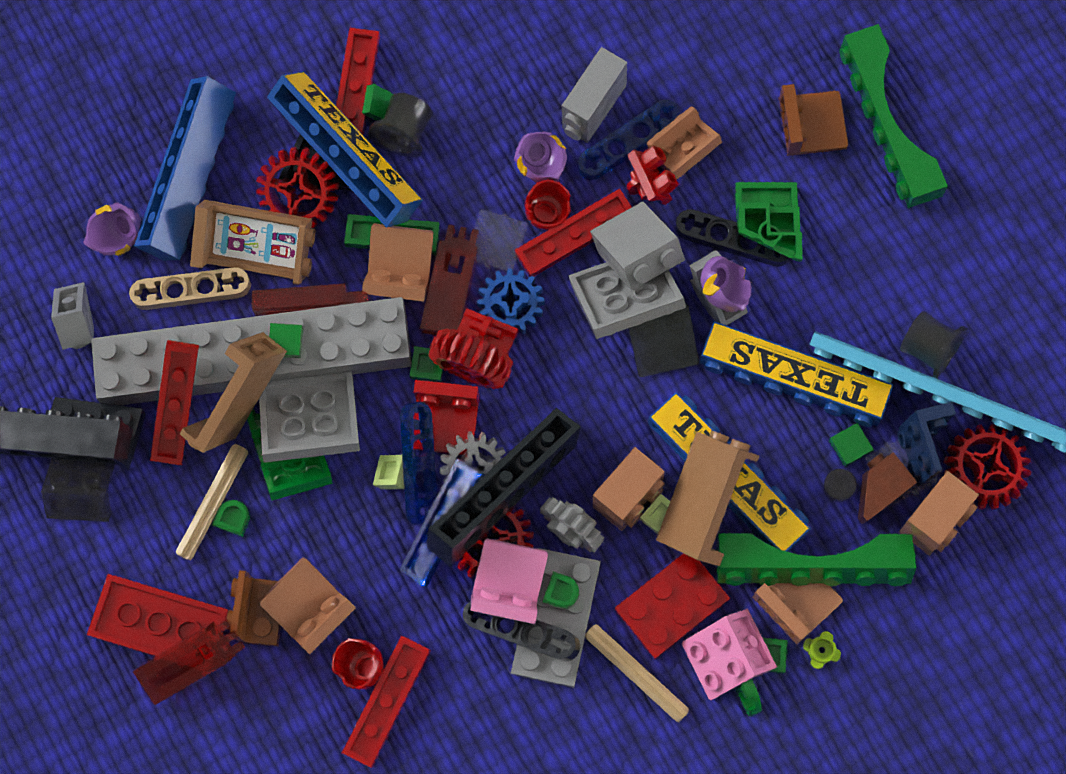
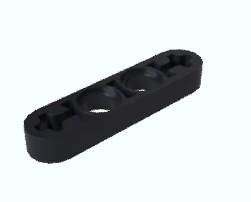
(730, 244)
(520, 632)

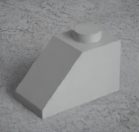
(72, 316)

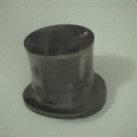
(402, 125)
(933, 342)

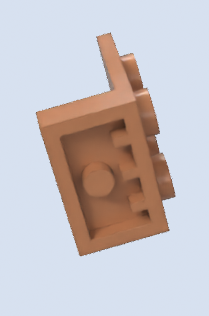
(399, 262)
(306, 605)
(797, 607)

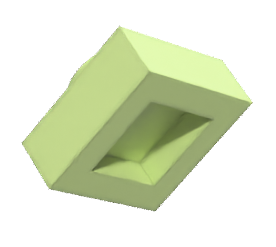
(389, 472)
(655, 513)

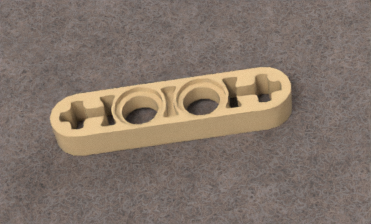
(190, 293)

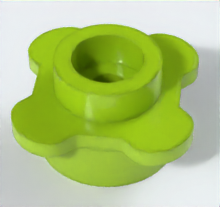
(819, 659)

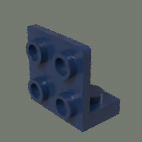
(916, 438)

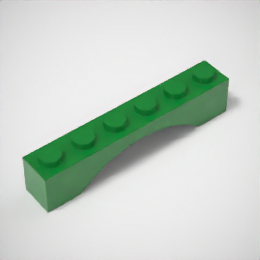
(916, 172)
(881, 561)

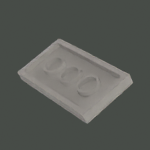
(574, 619)

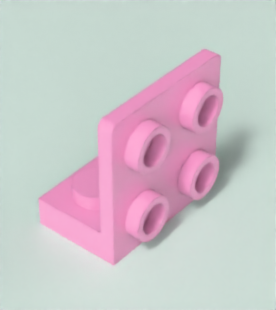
(508, 580)
(728, 653)

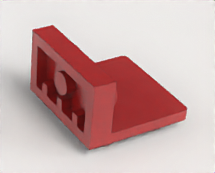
(452, 409)

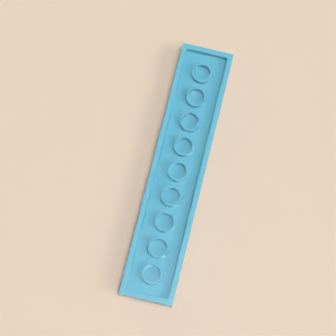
(942, 391)

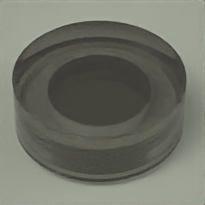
(839, 485)

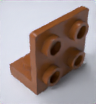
(812, 121)
(248, 617)

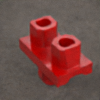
(646, 177)
(489, 329)

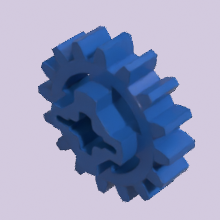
(522, 303)

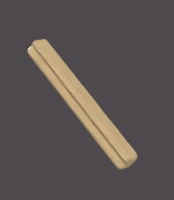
(212, 502)
(636, 673)

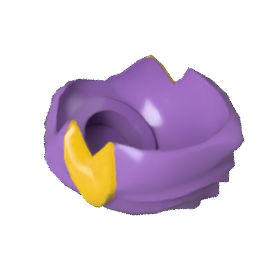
(541, 156)
(112, 229)
(725, 284)

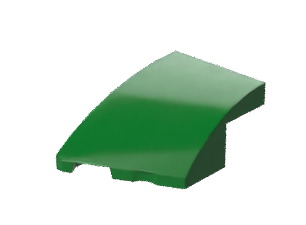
(770, 216)
(292, 475)

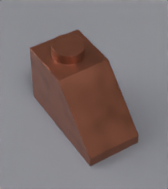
(882, 485)

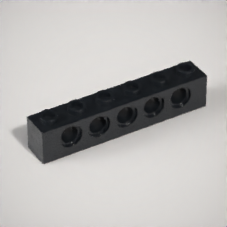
(502, 487)

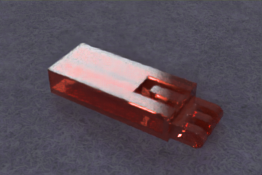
(447, 290)
(303, 298)
(184, 663)

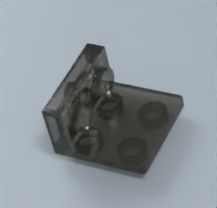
(664, 343)
(77, 490)

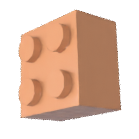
(629, 489)
(943, 508)

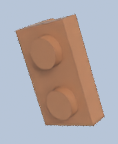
(685, 142)

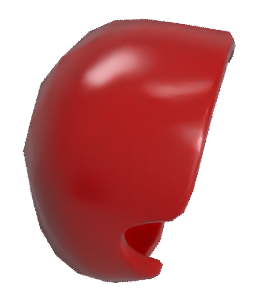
(547, 204)
(357, 663)

